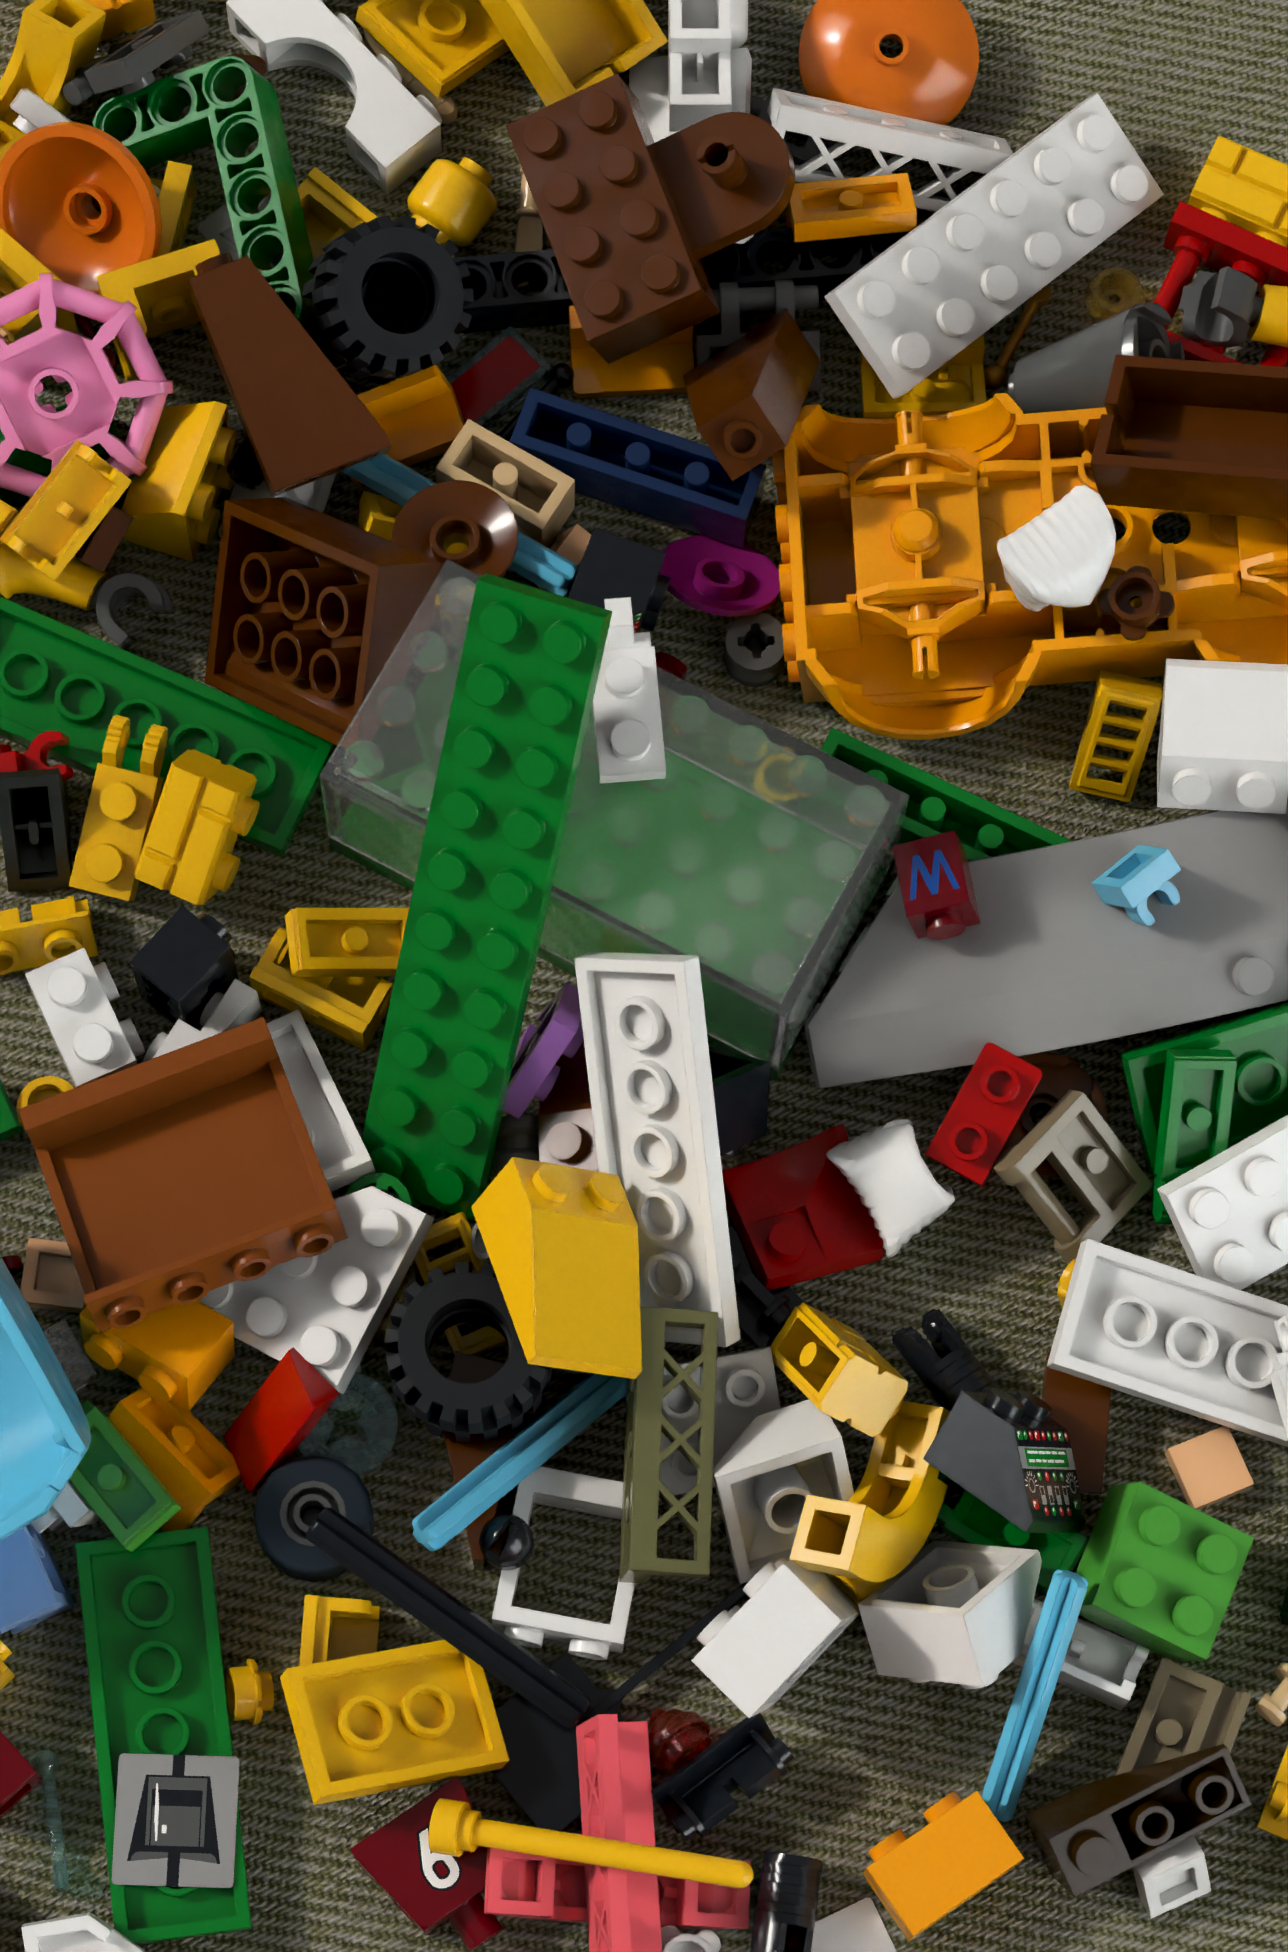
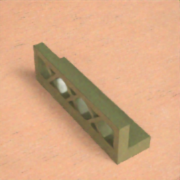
(643, 1449)

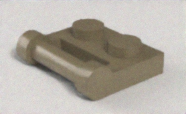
(1088, 1162)

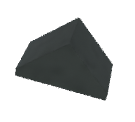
(35, 829)

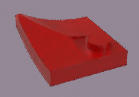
(800, 1214)

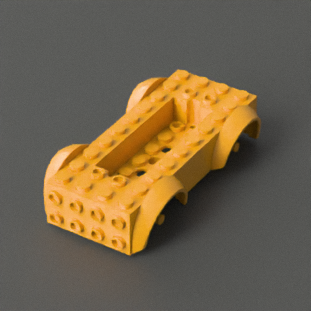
(902, 588)

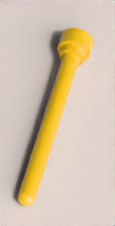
(460, 1829)

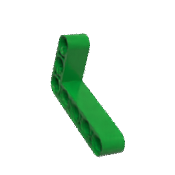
(244, 179)

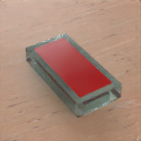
(498, 378)

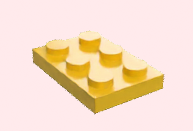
(392, 1720)

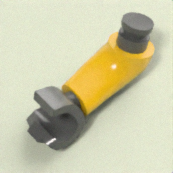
(1225, 304)
(83, 588)

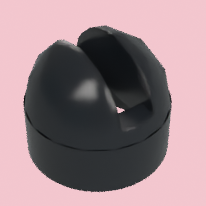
(518, 1548)

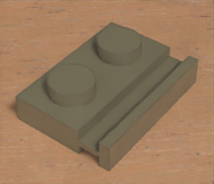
(1182, 1716)

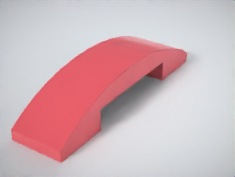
(556, 1891)

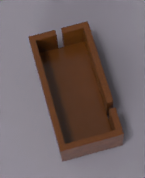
(1194, 437)

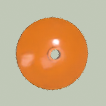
(925, 82)
(50, 210)

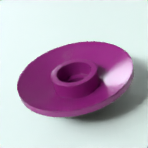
(720, 576)

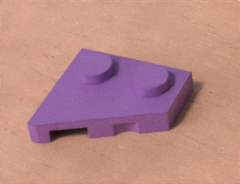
(540, 1049)

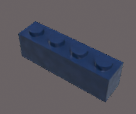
(640, 467)

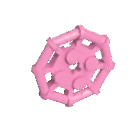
(90, 375)

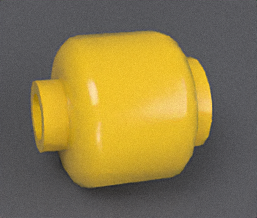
(453, 200)

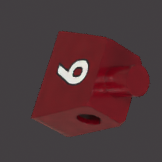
(428, 1884)

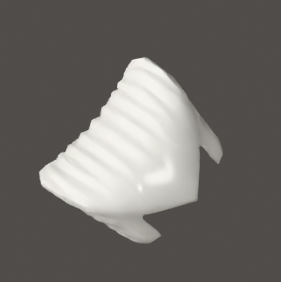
(1061, 552)
(892, 1182)

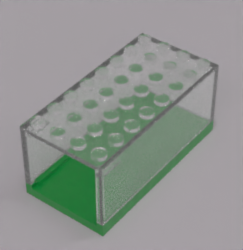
(739, 856)

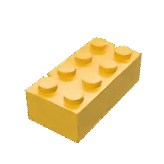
(569, 39)

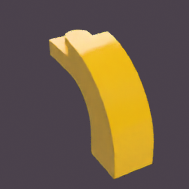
(49, 48)
(888, 1513)

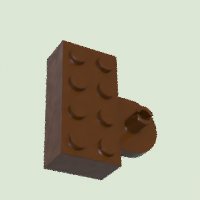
(642, 212)

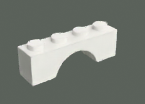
(389, 128)

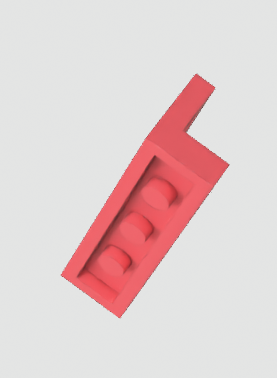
(619, 1807)

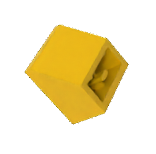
(183, 480)

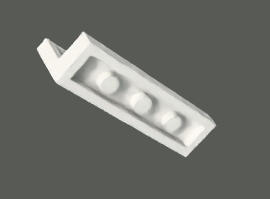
(886, 133)

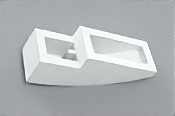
(698, 61)

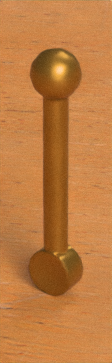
(995, 374)

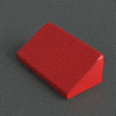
(278, 1418)

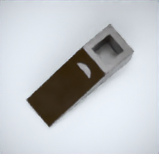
(1134, 1816)

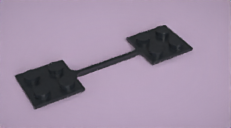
(543, 1753)

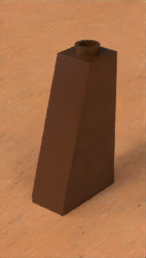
(284, 388)
(753, 393)

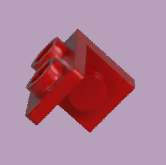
(984, 1114)

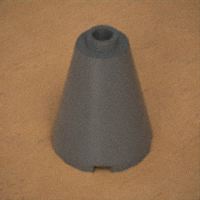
(1079, 367)

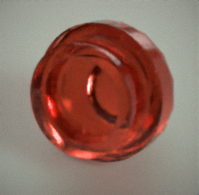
(676, 1738)

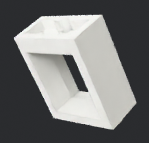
(529, 1626)

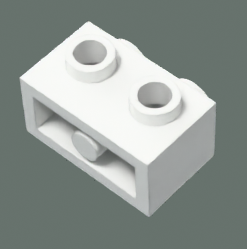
(81, 1019)

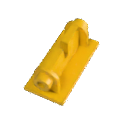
(56, 931)

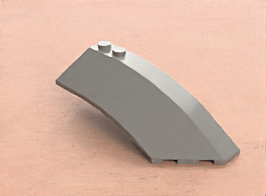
(1058, 962)

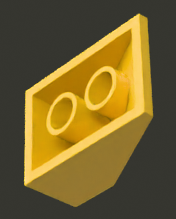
(566, 1265)

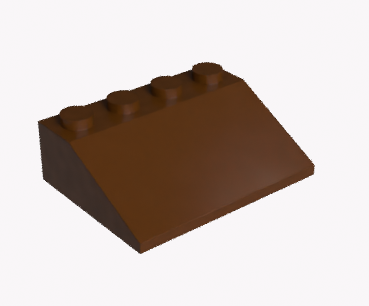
(307, 611)

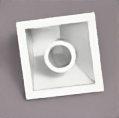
(767, 1480)

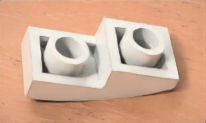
(221, 1013)

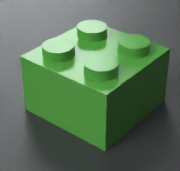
(1160, 1571)

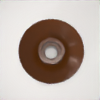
(459, 514)

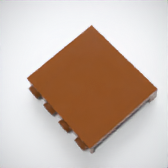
(182, 1175)

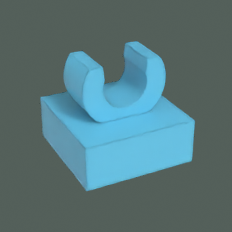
(1136, 878)

